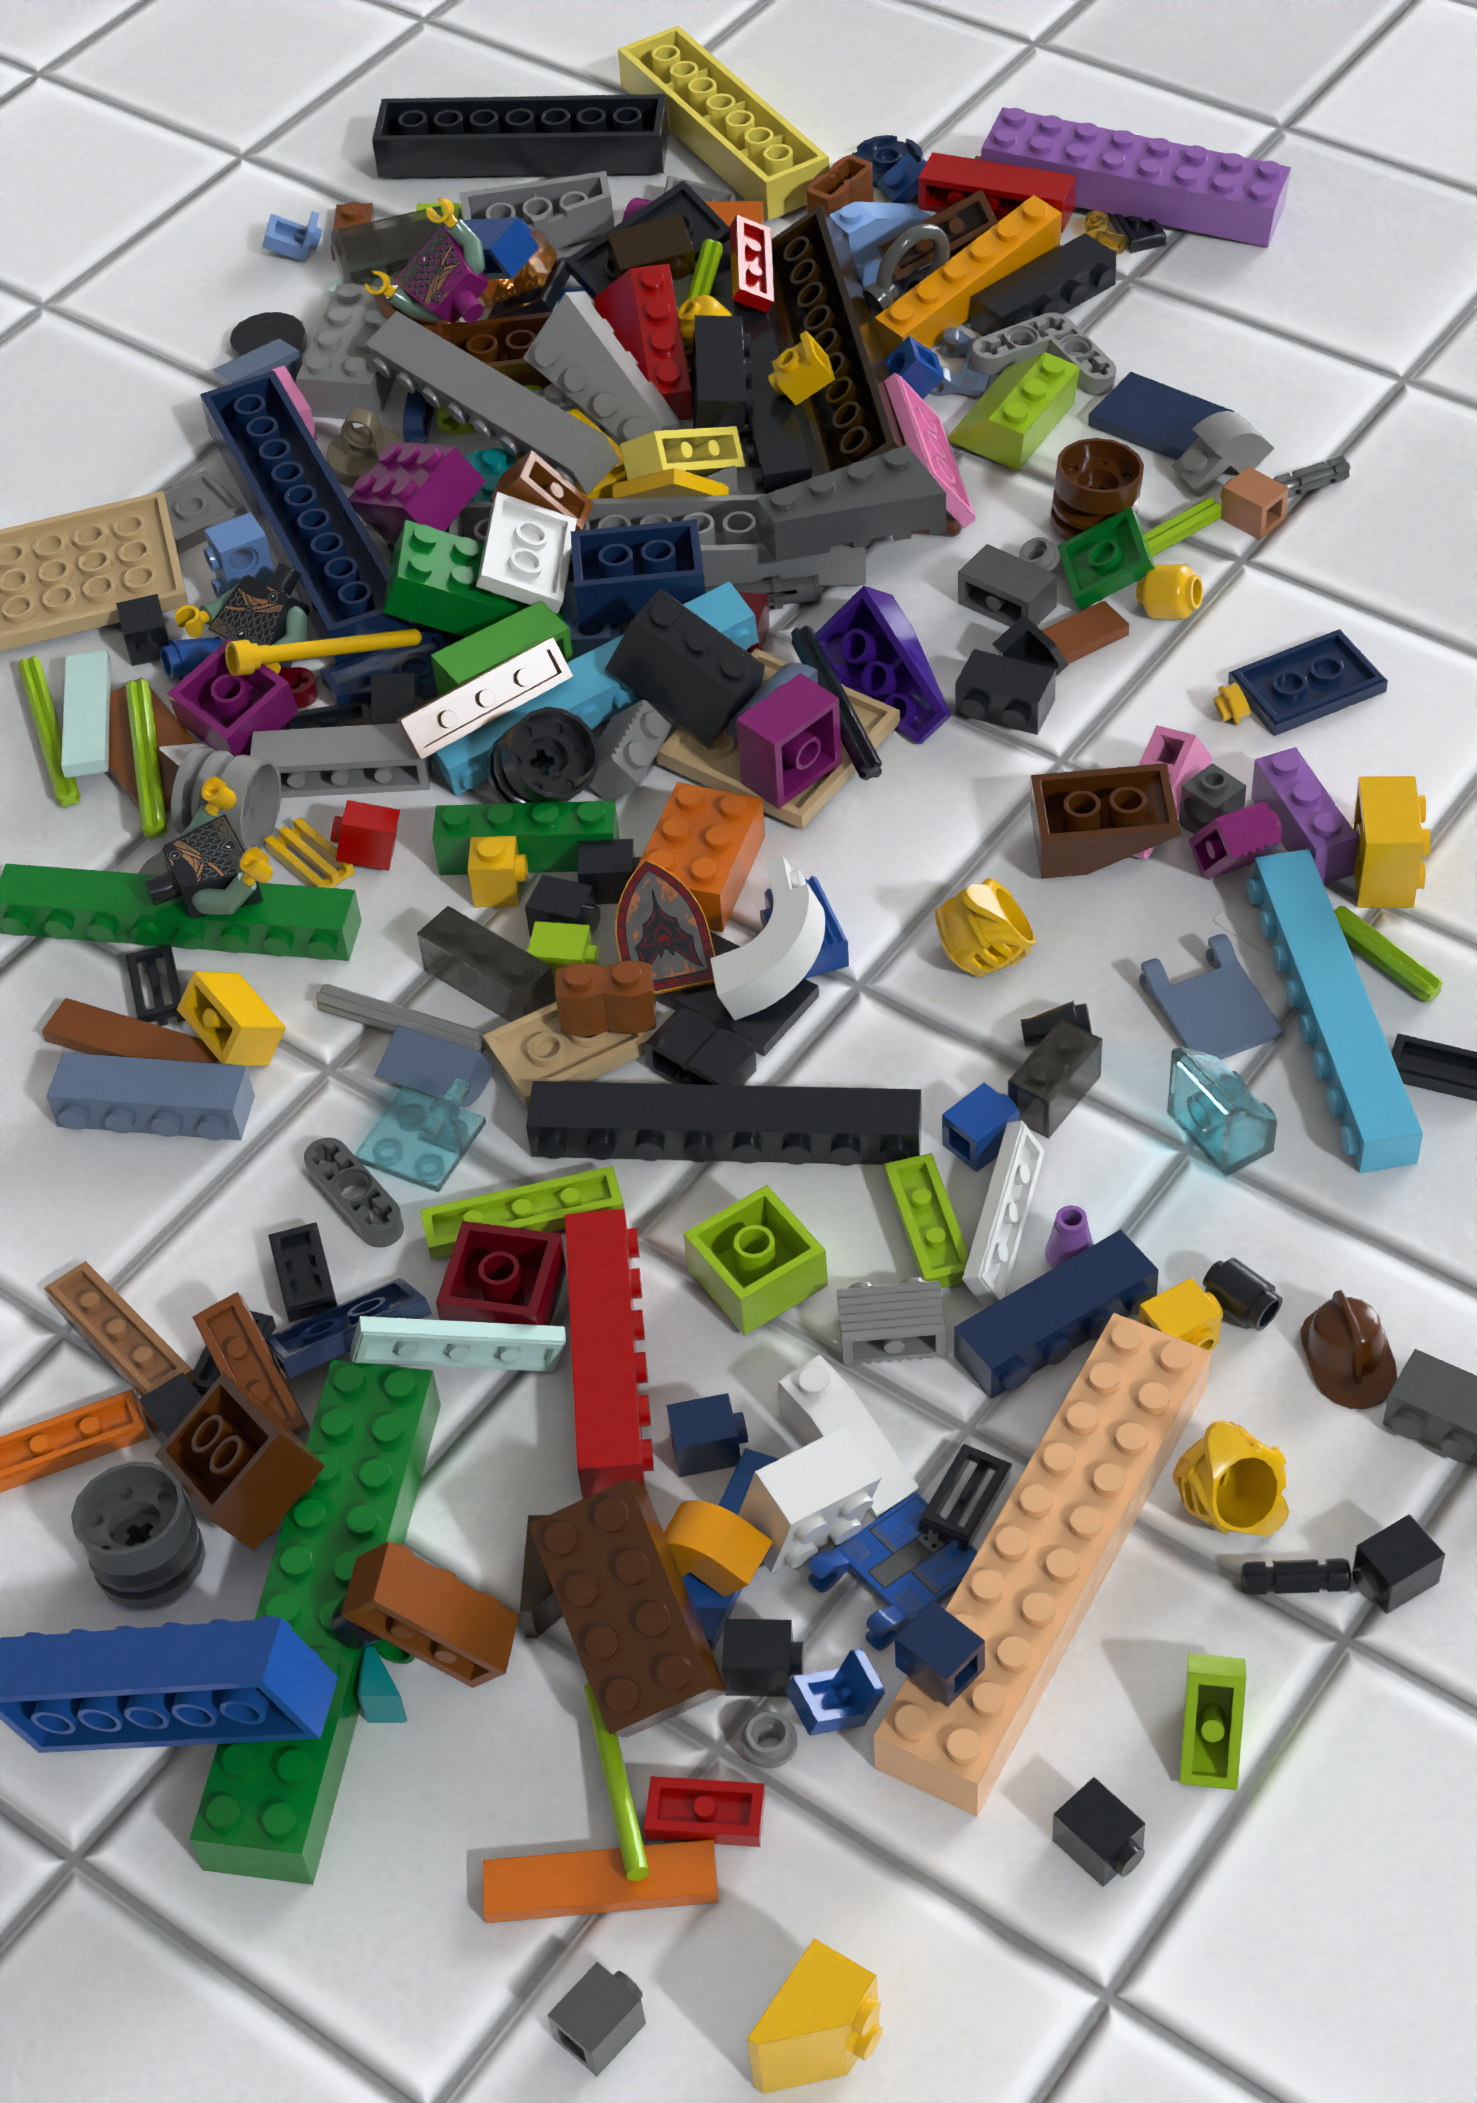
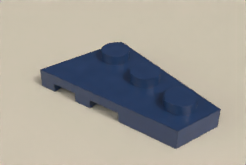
(352, 679)

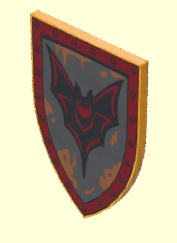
(665, 928)

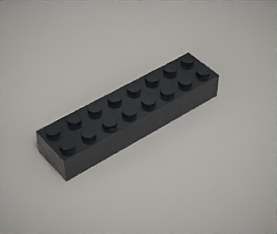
(521, 136)

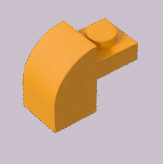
(715, 1545)

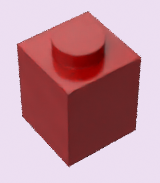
(366, 834)

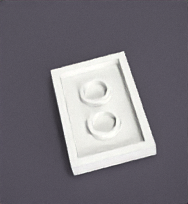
(526, 552)

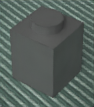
(598, 2017)

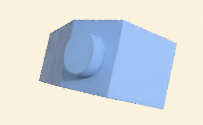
(874, 223)

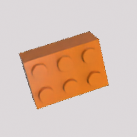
(709, 845)

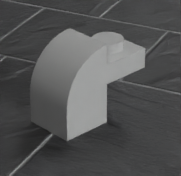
(1222, 442)

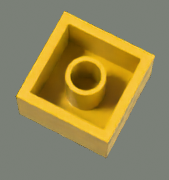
(1389, 841)

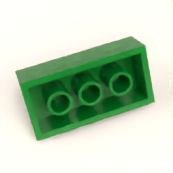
(436, 581)

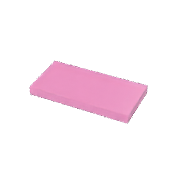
(929, 442)

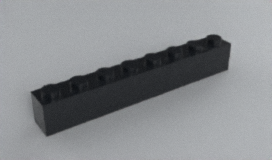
(724, 1123)

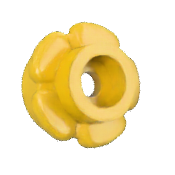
(1231, 703)

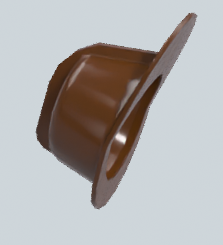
(1349, 1352)

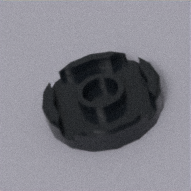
(265, 328)

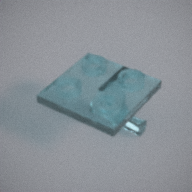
(422, 1136)

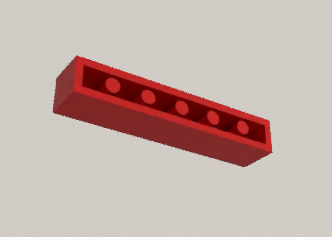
(605, 1352)

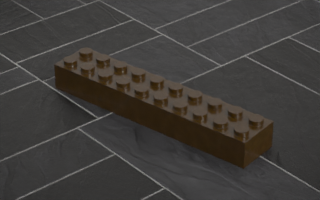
(822, 294)

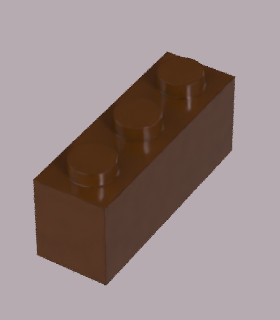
(959, 222)

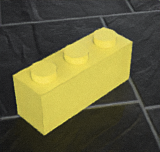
(690, 450)

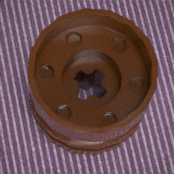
(1094, 484)

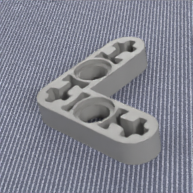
(1049, 334)

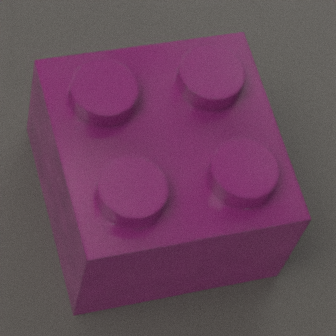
(229, 708)
(789, 740)

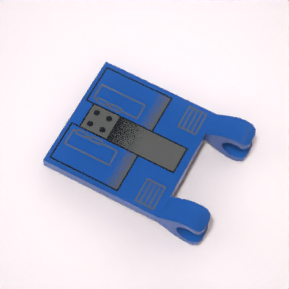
(896, 1565)

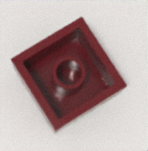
(502, 1276)

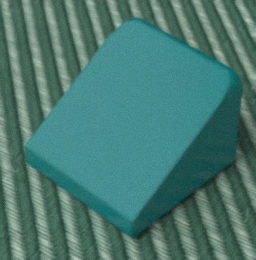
(377, 1691)

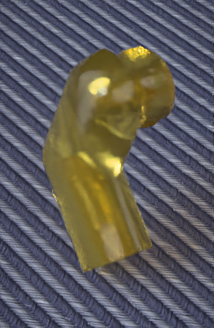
(1097, 226)

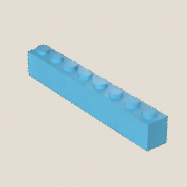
(589, 692)
(1334, 1013)

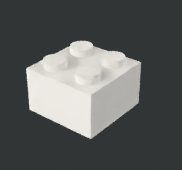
(811, 1498)

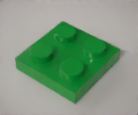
(1106, 558)

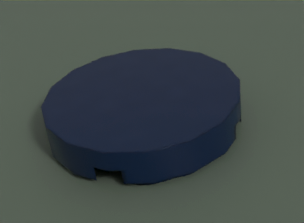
(886, 152)

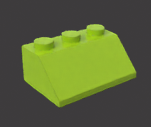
(1019, 410)

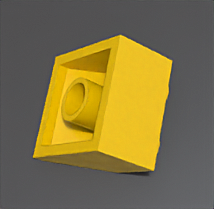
(816, 2022)

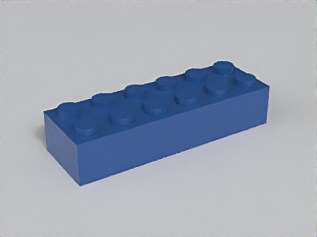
(164, 1686)

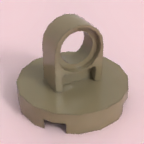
(358, 448)

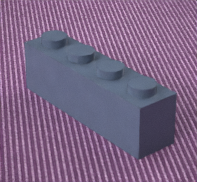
(151, 1096)

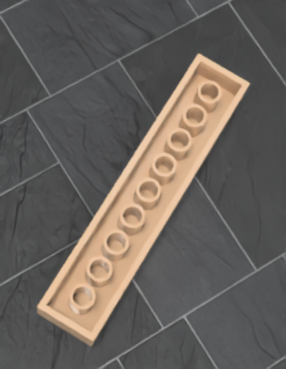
(1048, 1558)

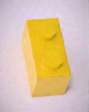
(231, 1018)

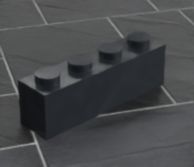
(1046, 285)

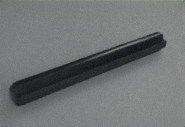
(851, 729)

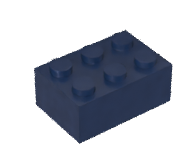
(627, 565)

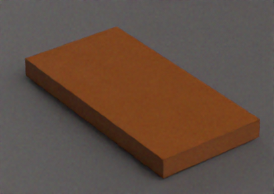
(121, 757)

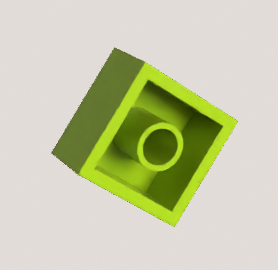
(755, 1259)

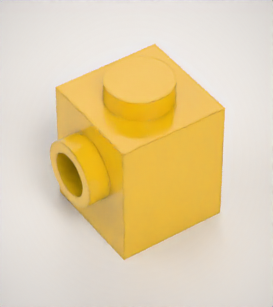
(496, 871)
(1185, 1314)

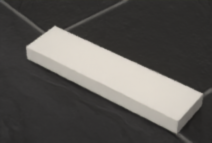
(1003, 1214)

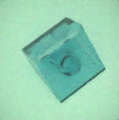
(1218, 1111)

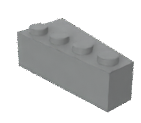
(561, 208)
(596, 372)

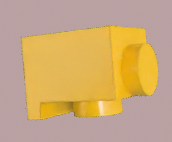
(801, 370)

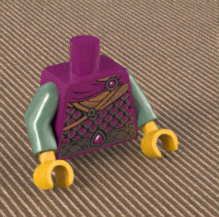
(442, 276)

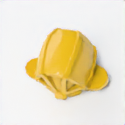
(984, 929)
(1233, 1481)

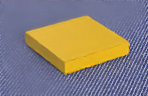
(668, 484)

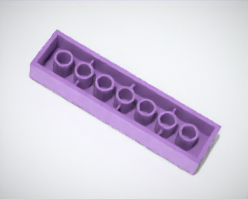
(1147, 175)

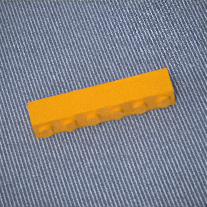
(946, 294)

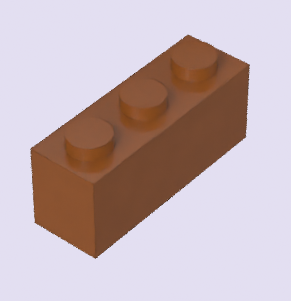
(430, 1614)

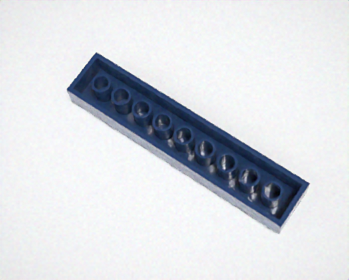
(301, 508)

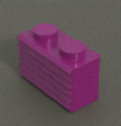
(1236, 839)

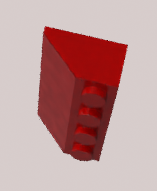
(647, 325)

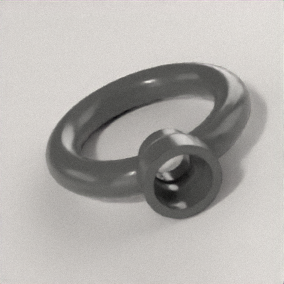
(883, 291)

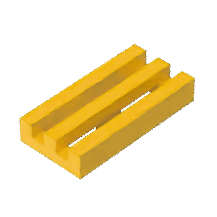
(292, 837)

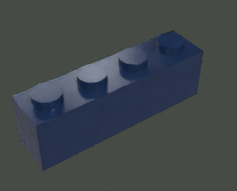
(1054, 1314)

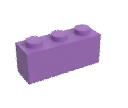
(1306, 813)

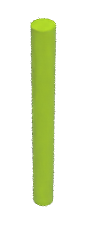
(618, 1794)

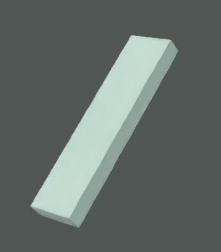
(86, 714)
(457, 1344)

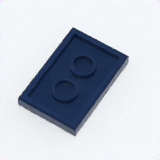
(1152, 415)
(1308, 682)
(333, 1330)

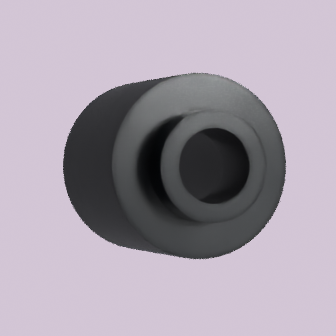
(1243, 1293)

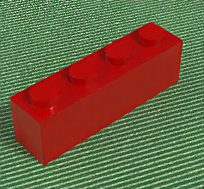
(1006, 186)

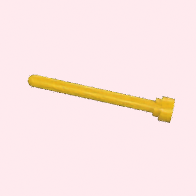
(245, 657)

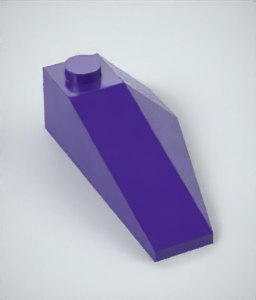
(882, 658)

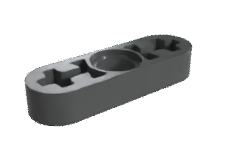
(354, 1210)

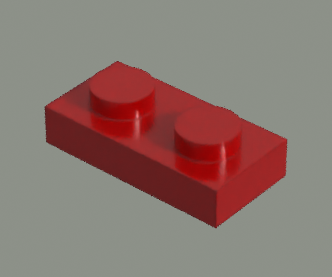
(705, 1811)

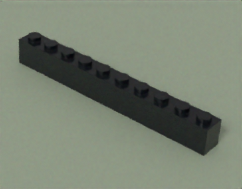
(773, 428)

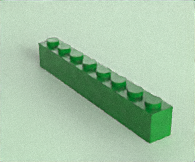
(119, 910)

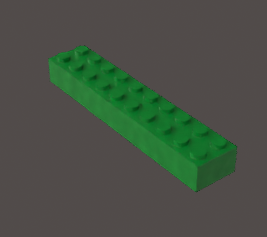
(275, 1799)

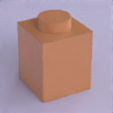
(1254, 503)

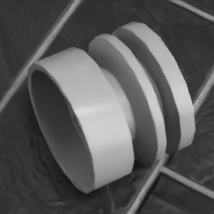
(250, 777)

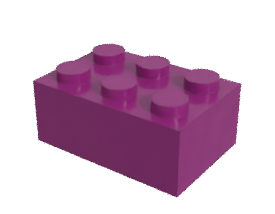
(417, 485)

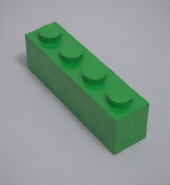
(543, 831)

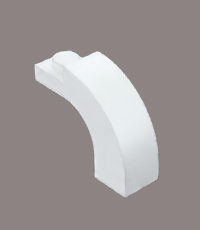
(781, 954)

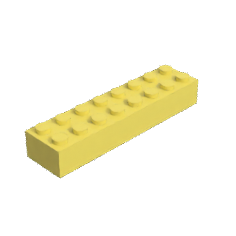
(724, 121)

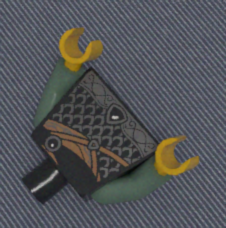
(253, 613)
(209, 862)

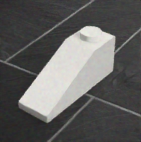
(820, 1402)

